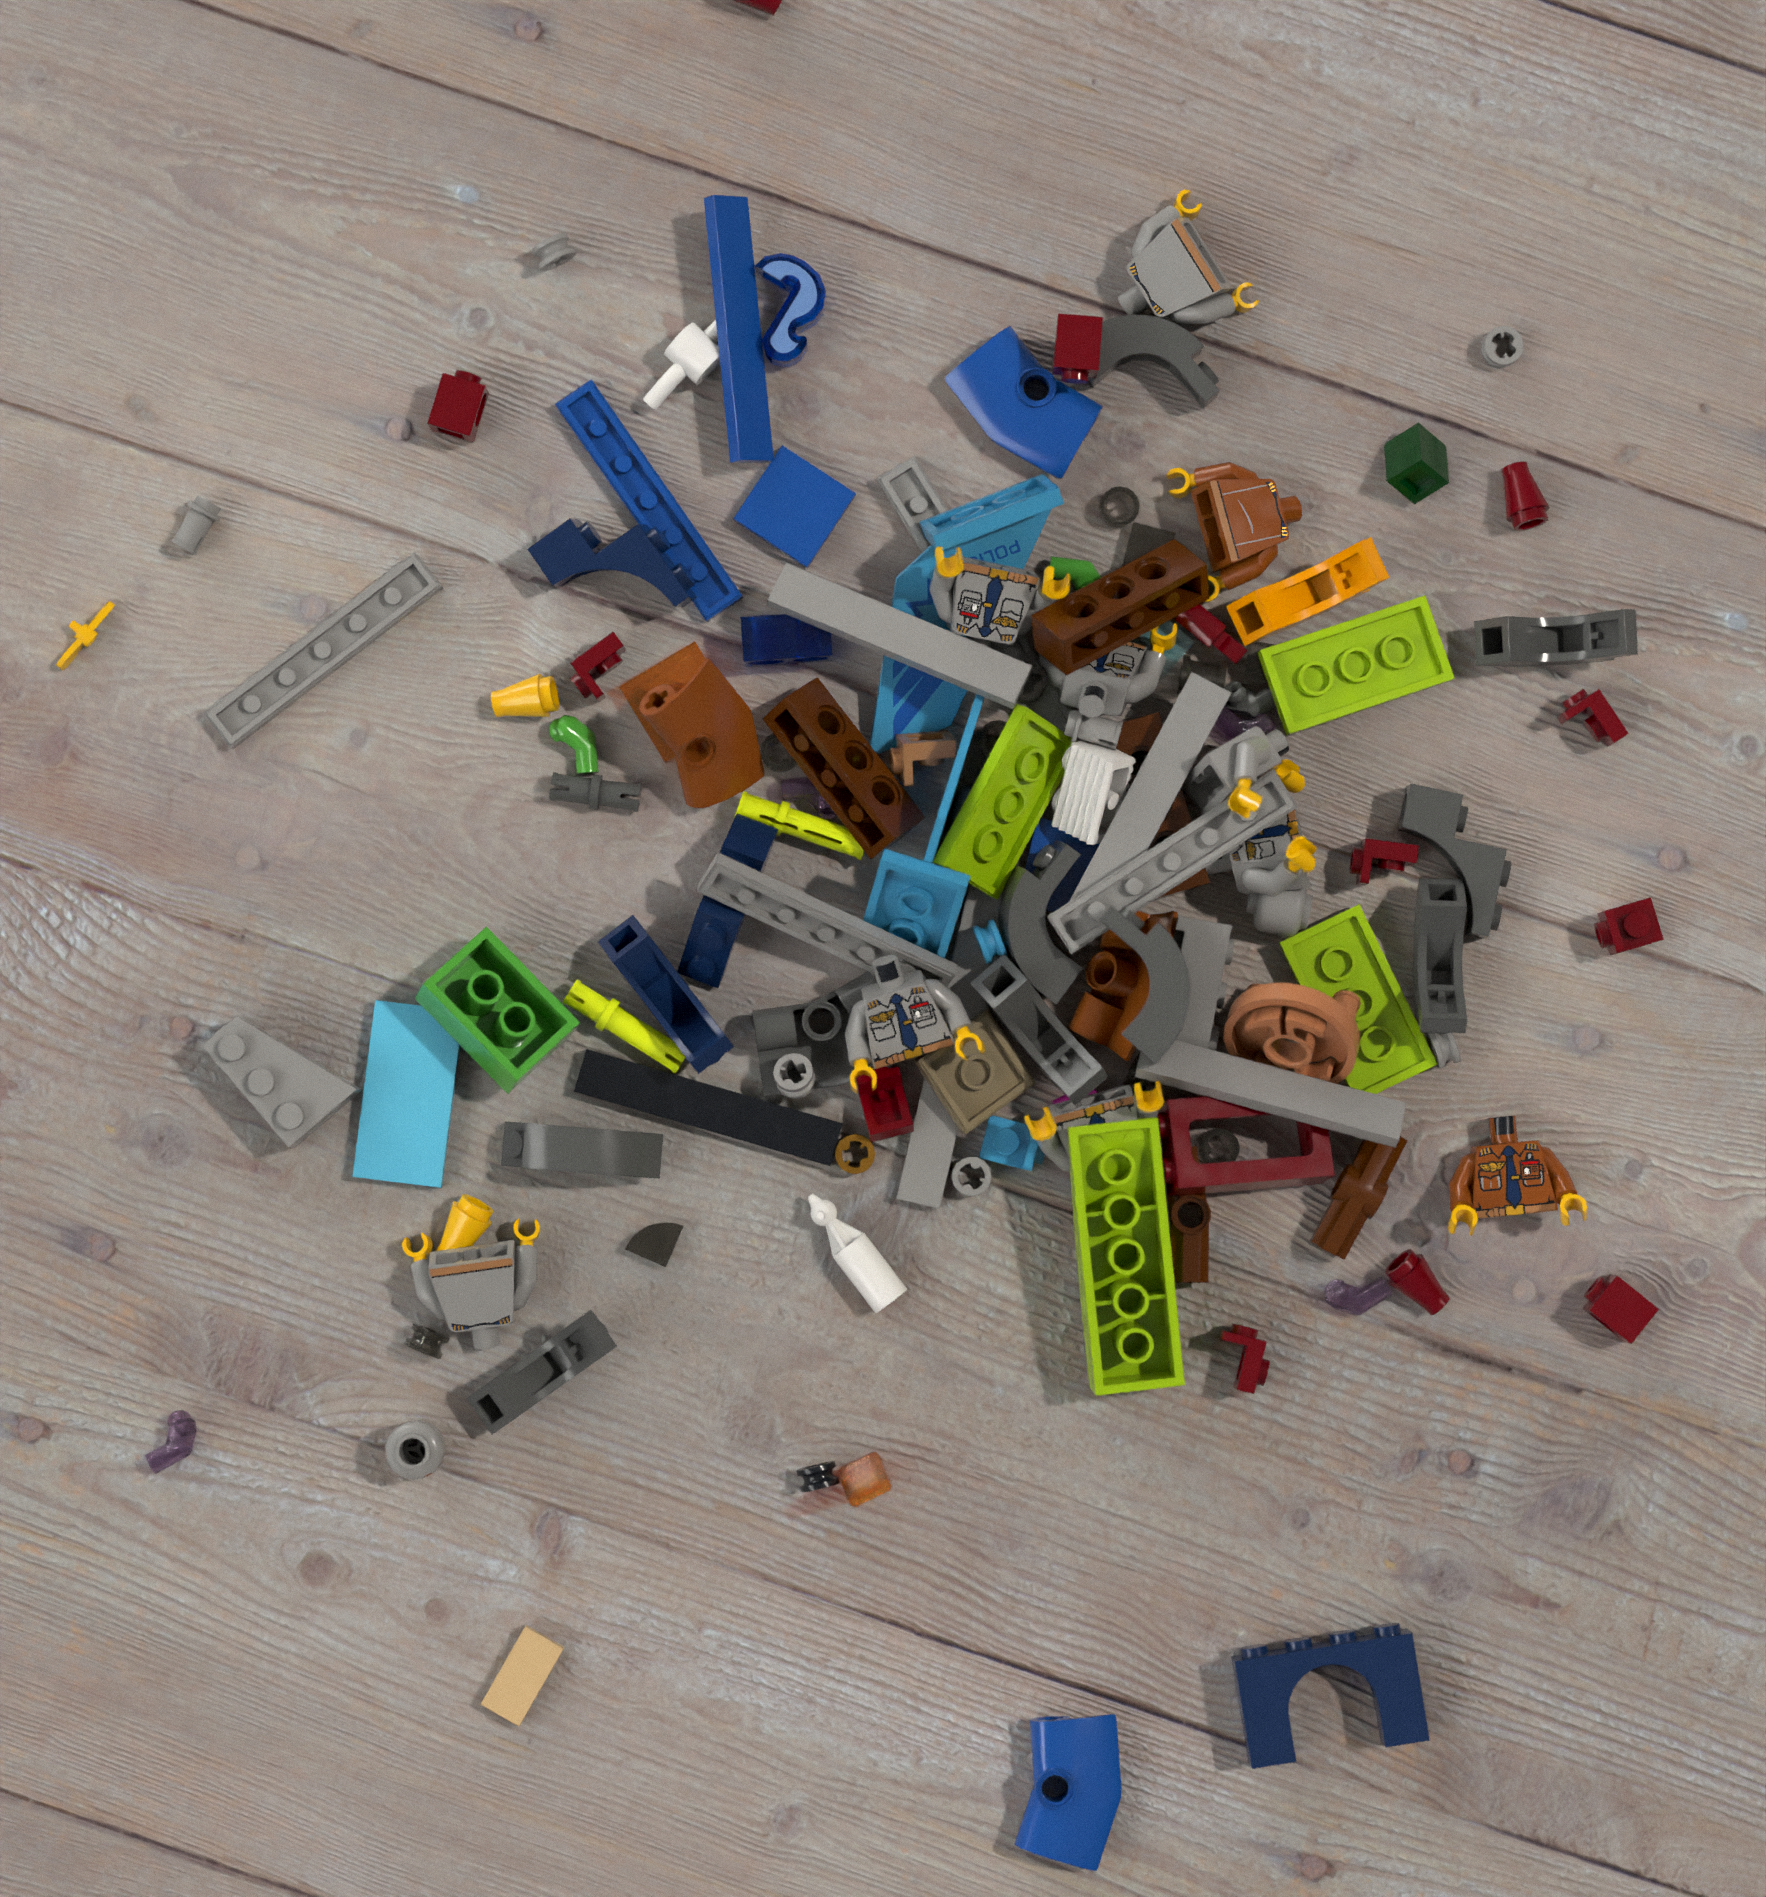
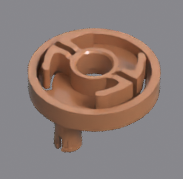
(1298, 1013)

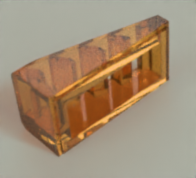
(865, 1479)

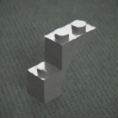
(1435, 818)

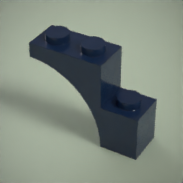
(641, 551)
(715, 923)
(666, 994)

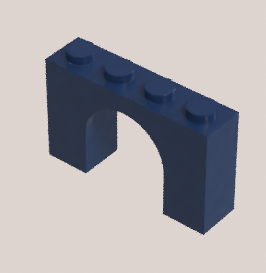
(1268, 1677)

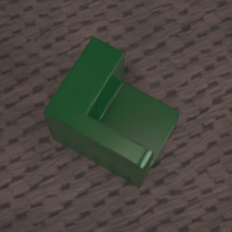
(1416, 463)

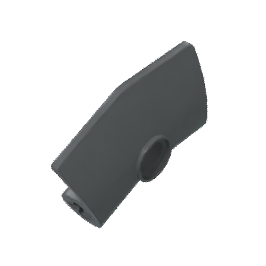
(787, 1031)

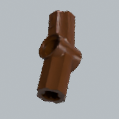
(1356, 1196)
(1189, 1245)

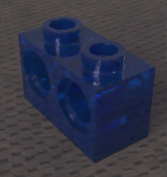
(783, 641)

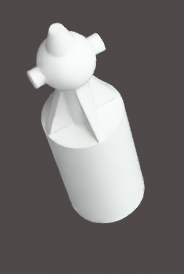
(857, 1257)

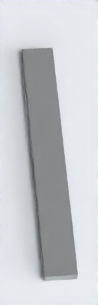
(917, 500)
(934, 1130)

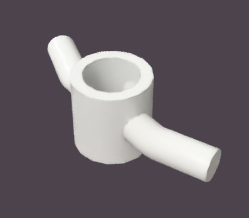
(692, 355)

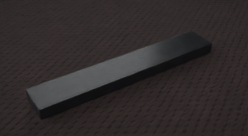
(708, 1107)

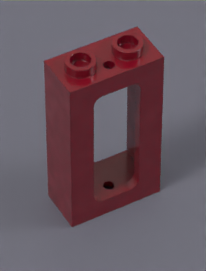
(1188, 1177)

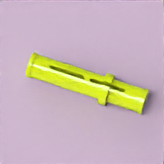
(799, 824)
(624, 1025)

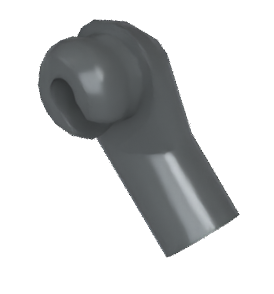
(1247, 701)

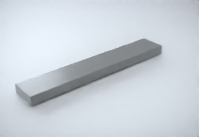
(899, 636)
(323, 650)
(1158, 779)
(1170, 863)
(815, 920)
(1277, 1092)

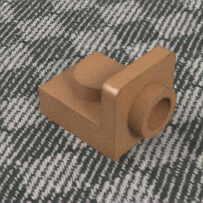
(926, 747)

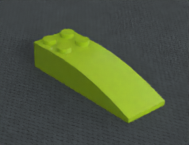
(1124, 1257)

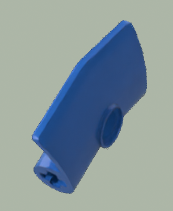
(1038, 431)
(1078, 1822)

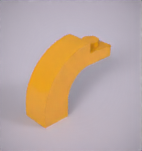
(1308, 593)

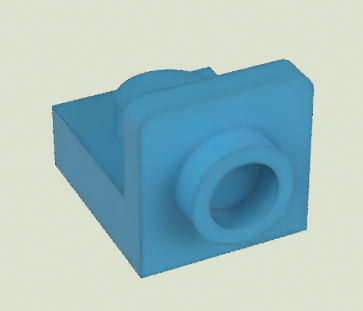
(1010, 1144)

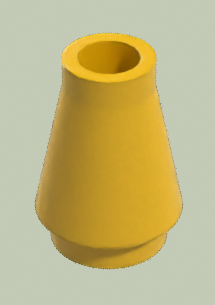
(530, 698)
(465, 1223)

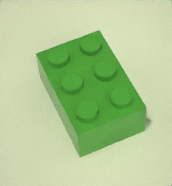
(496, 1010)

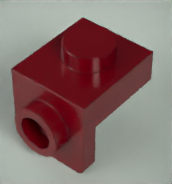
(885, 1107)
(1252, 1366)

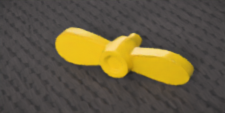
(84, 635)

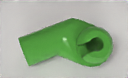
(1081, 571)
(578, 737)

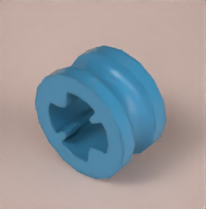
(989, 941)

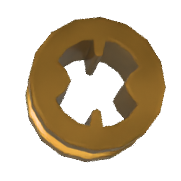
(865, 1163)

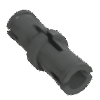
(595, 792)

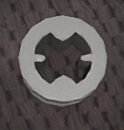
(553, 251)
(1489, 347)
(1443, 1048)
(787, 1086)
(967, 1189)

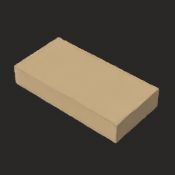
(522, 1675)

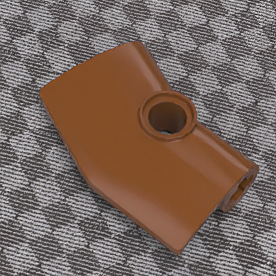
(720, 723)
(1118, 988)

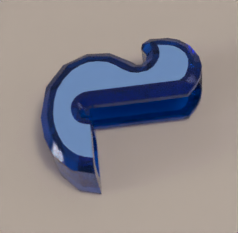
(798, 313)

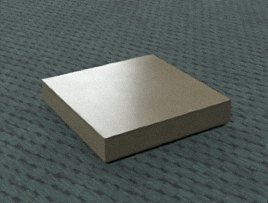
(981, 1085)

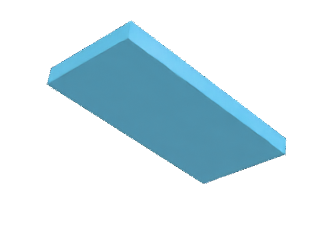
(406, 1097)

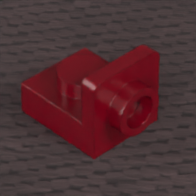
(600, 658)
(1601, 720)
(1390, 857)
(1628, 927)

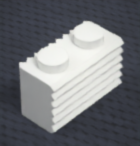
(1090, 790)

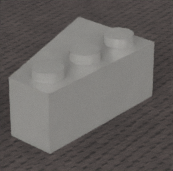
(1206, 950)
(278, 1080)

